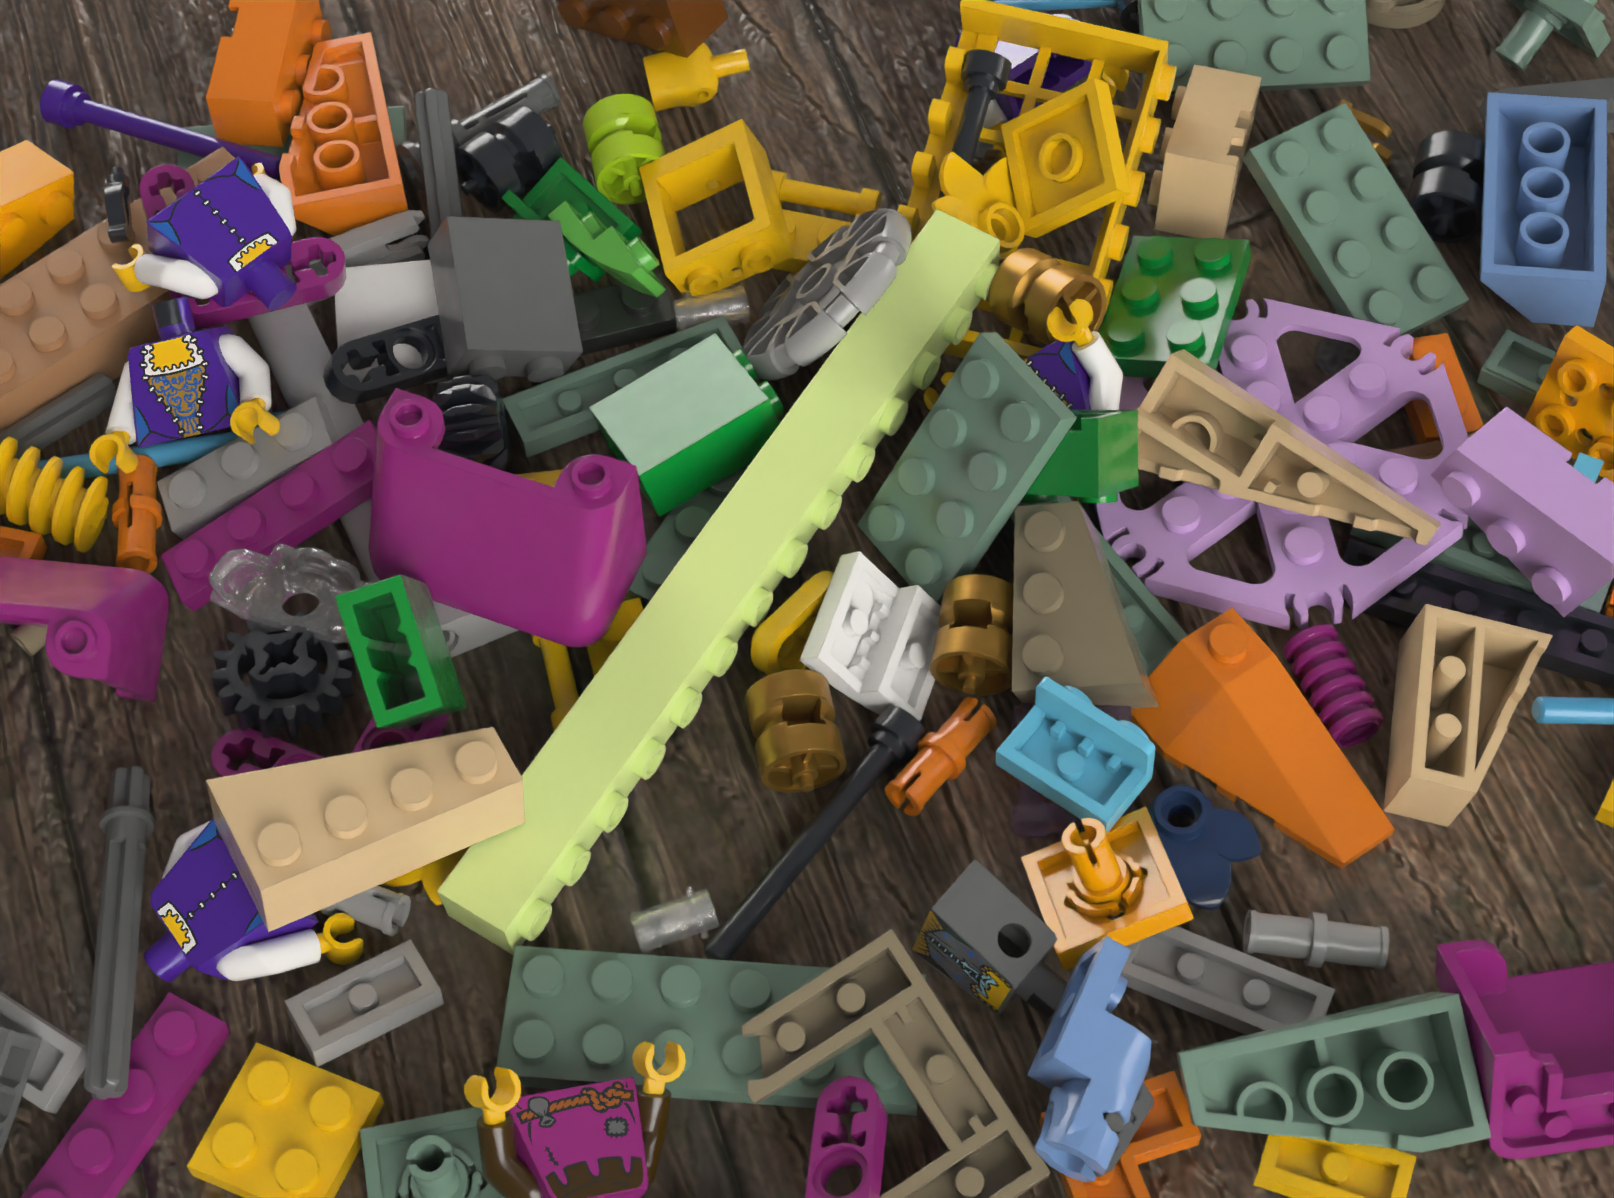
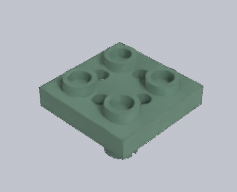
(1572, 19)
(425, 1155)

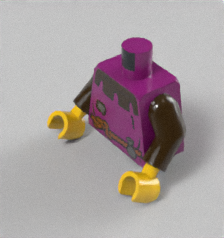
(579, 1138)

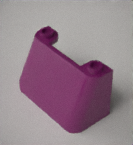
(501, 542)
(97, 619)
(1537, 1049)

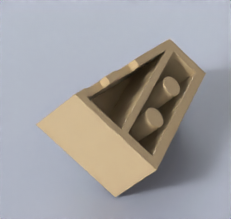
(1204, 152)
(1452, 708)

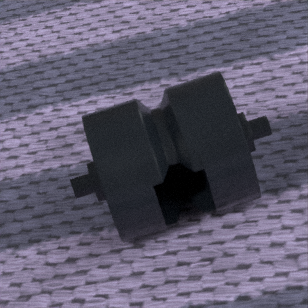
(514, 154)
(1448, 185)

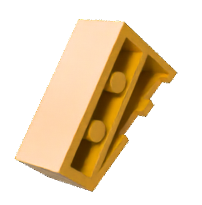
(33, 202)

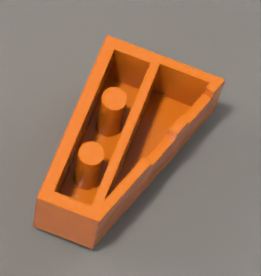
(263, 69)

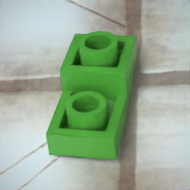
(623, 260)

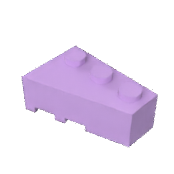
(1535, 508)

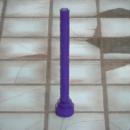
(69, 106)

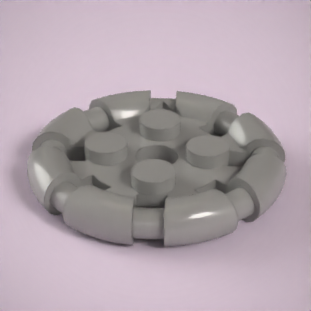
(815, 305)

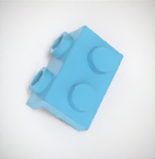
(1078, 754)

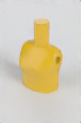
(690, 80)

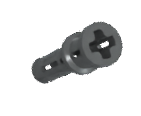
(538, 95)

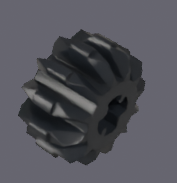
(475, 420)

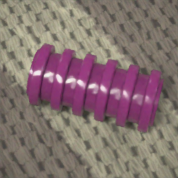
(1332, 685)

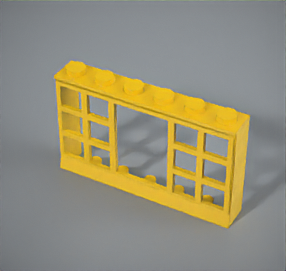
(983, 27)

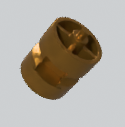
(1033, 284)
(975, 636)
(795, 731)

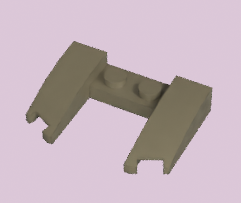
(888, 997)

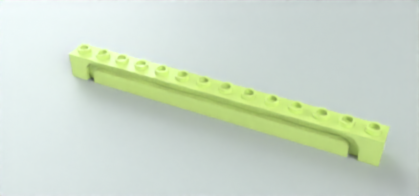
(722, 587)

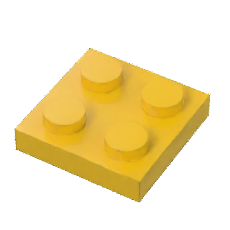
(1065, 158)
(285, 1130)

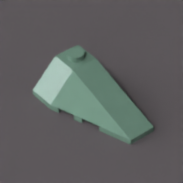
(1361, 1076)

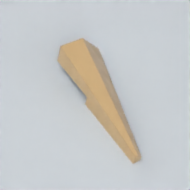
(1225, 439)

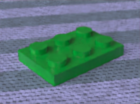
(1174, 299)

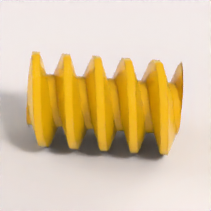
(50, 501)

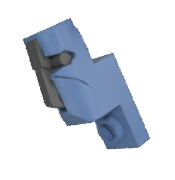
(1093, 1070)

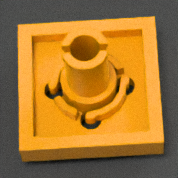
(1586, 372)
(1100, 876)

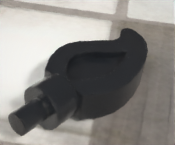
(118, 206)

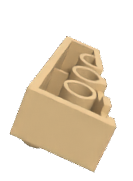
(362, 818)

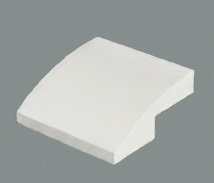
(383, 299)
(874, 638)

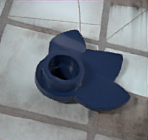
(1204, 849)

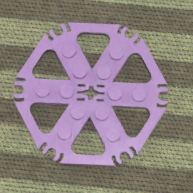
(1298, 545)

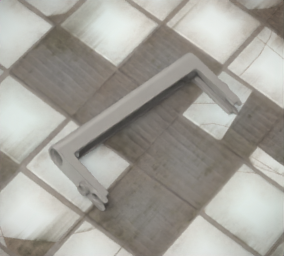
(298, 363)

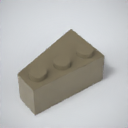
(1070, 612)

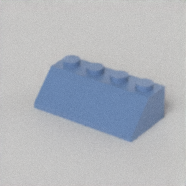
(1545, 205)

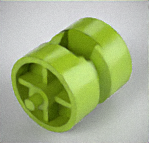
(621, 138)

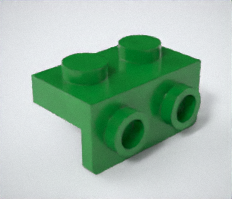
(566, 184)

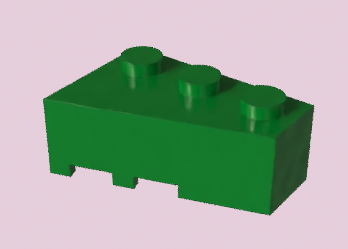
(1092, 459)

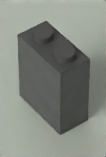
(504, 298)

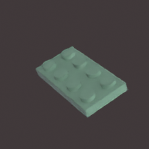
(1279, 40)
(1354, 224)
(966, 467)

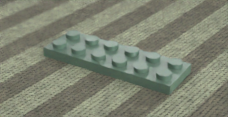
(585, 1012)

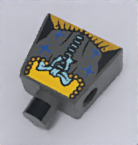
(991, 944)

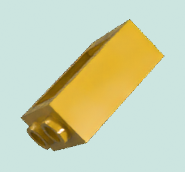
(698, 173)

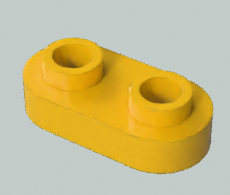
(783, 635)

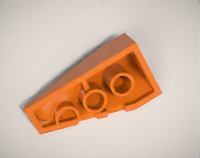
(342, 143)
(1252, 732)

